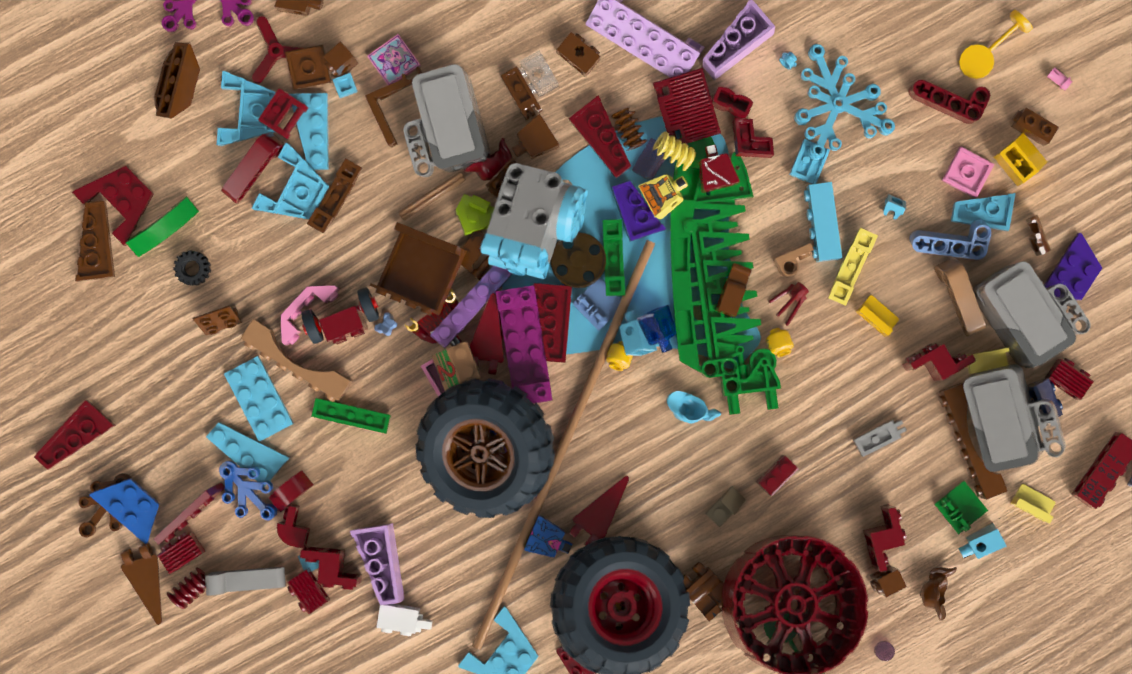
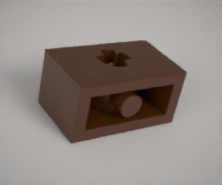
(568, 49)
(340, 60)

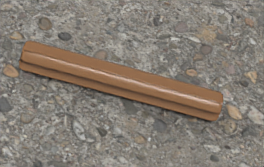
(431, 196)

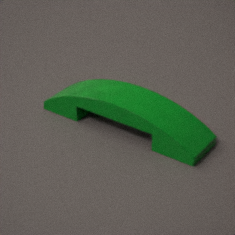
(163, 227)
(614, 257)

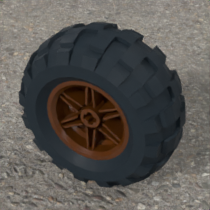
(518, 427)

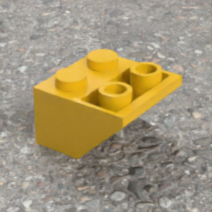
(1020, 159)

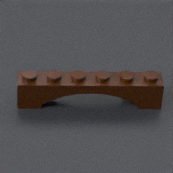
(987, 482)

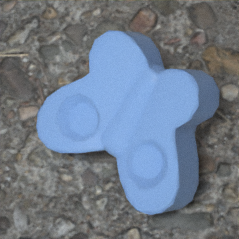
(387, 325)

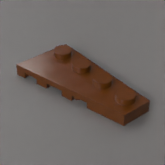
(96, 248)

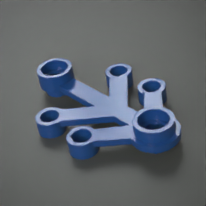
(245, 489)

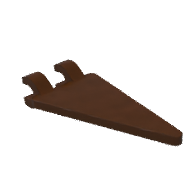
(144, 578)

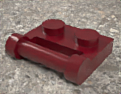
(277, 110)

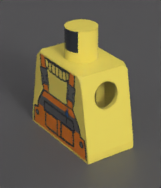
(663, 194)

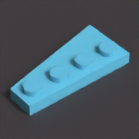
(314, 129)
(247, 452)

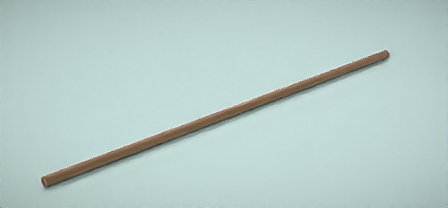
(563, 445)

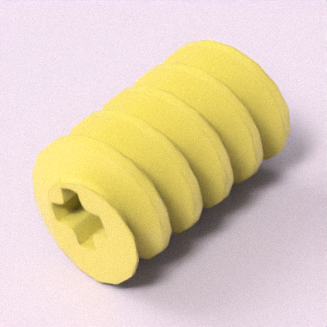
(675, 149)

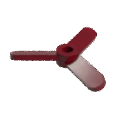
(272, 43)

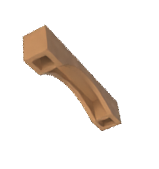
(263, 339)

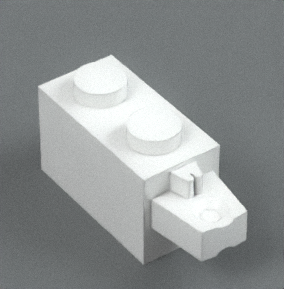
(402, 618)

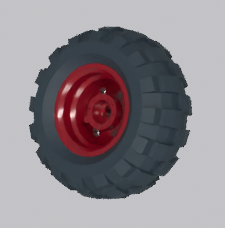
(661, 608)

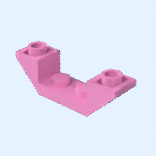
(288, 329)

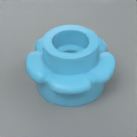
(788, 60)

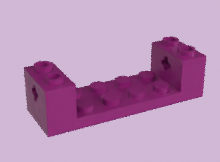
(524, 342)

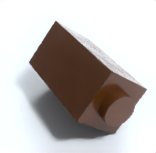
(1034, 126)

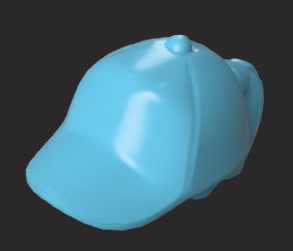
(690, 408)

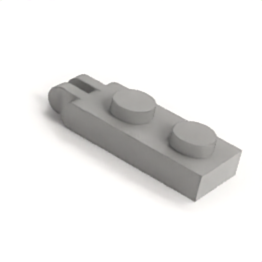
(879, 437)

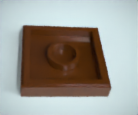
(308, 67)

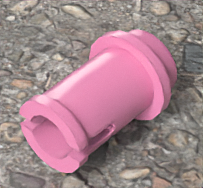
(1060, 79)

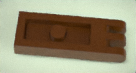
(520, 92)

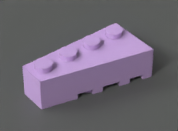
(739, 39)
(381, 561)

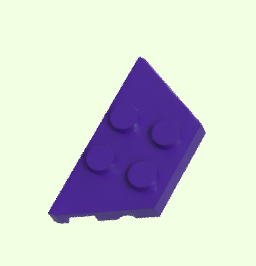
(1075, 269)

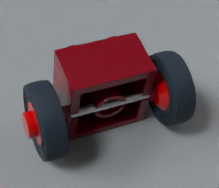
(344, 323)

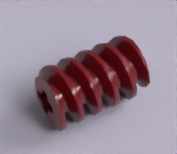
(188, 591)

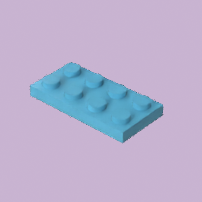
(258, 398)

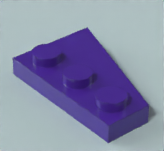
(635, 213)

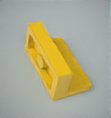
(878, 315)

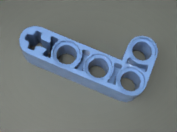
(949, 240)

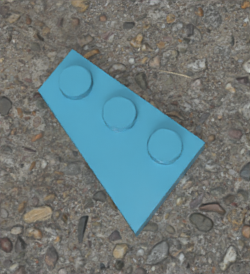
(993, 210)

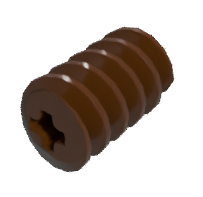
(629, 129)

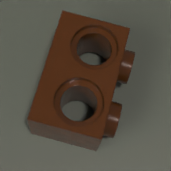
(887, 581)

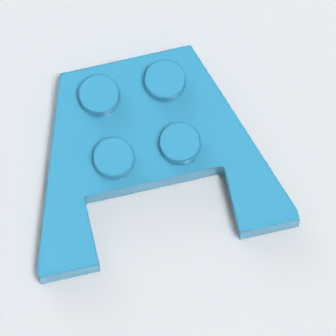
(252, 104)
(302, 192)
(512, 656)

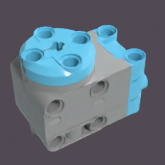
(530, 218)

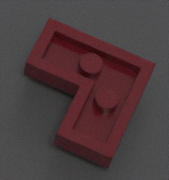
(747, 143)

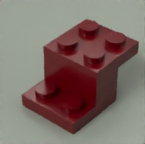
(938, 361)
(885, 537)
(331, 567)

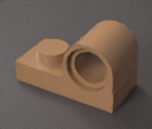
(802, 253)

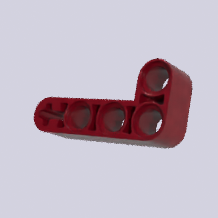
(947, 97)
(251, 166)

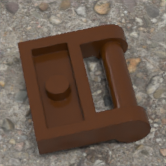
(473, 253)

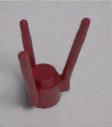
(797, 292)

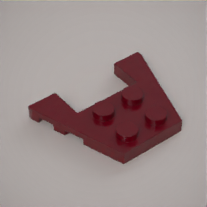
(124, 193)

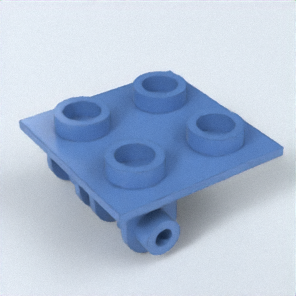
(596, 305)

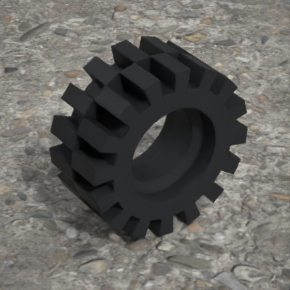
(181, 263)

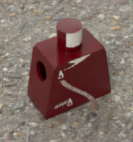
(716, 171)

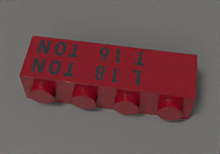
(1104, 471)

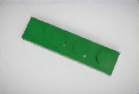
(351, 415)

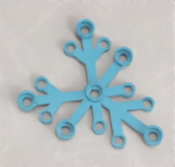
(829, 82)

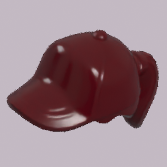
(491, 166)

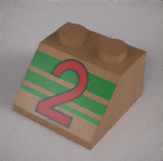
(456, 365)

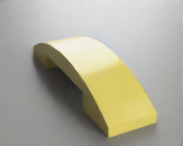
(851, 266)

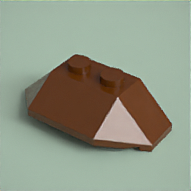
(176, 81)

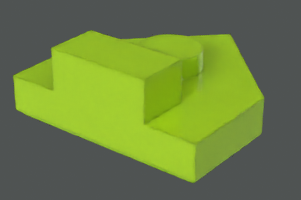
(474, 213)

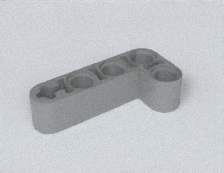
(244, 580)

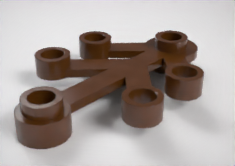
(101, 511)

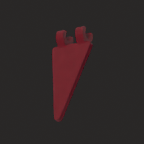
(487, 339)
(599, 514)

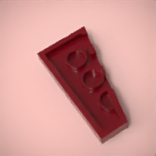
(598, 132)
(78, 431)

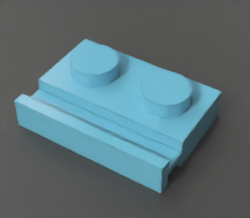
(805, 167)

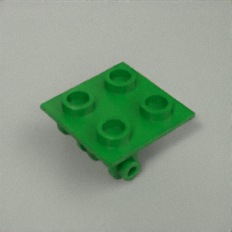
(961, 507)

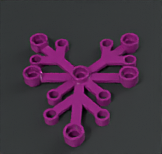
(185, 7)

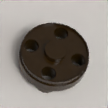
(578, 261)

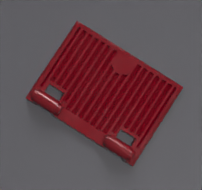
(687, 106)

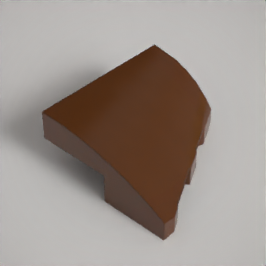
(1038, 241)

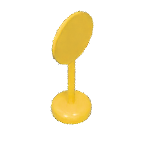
(978, 60)

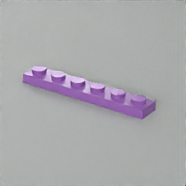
(470, 305)

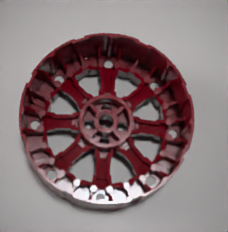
(850, 605)

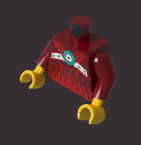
(429, 323)

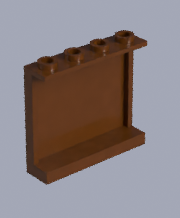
(420, 270)

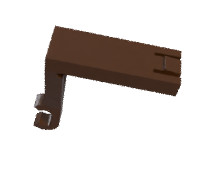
(382, 94)

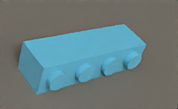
(823, 222)

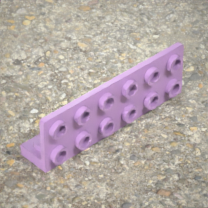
(643, 38)

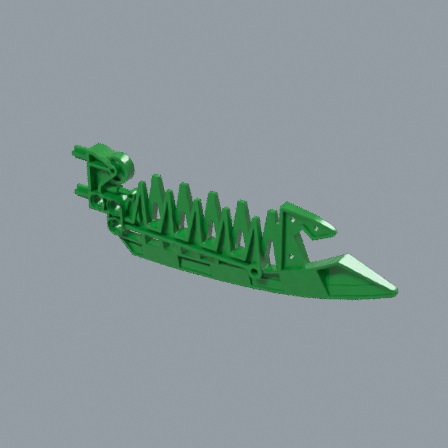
(720, 347)

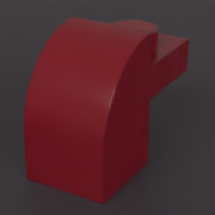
(290, 491)
(290, 532)

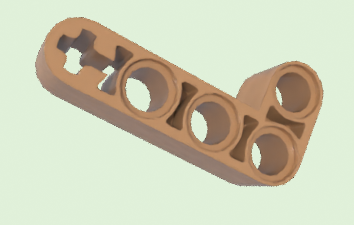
(962, 295)

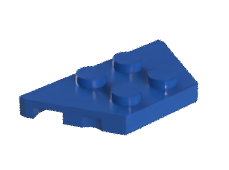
(130, 506)

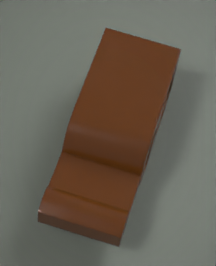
(733, 290)

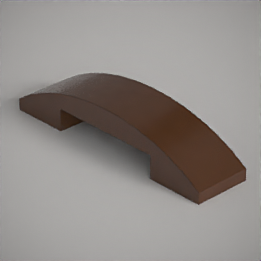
(335, 196)

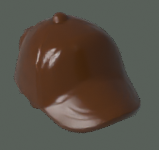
(934, 590)

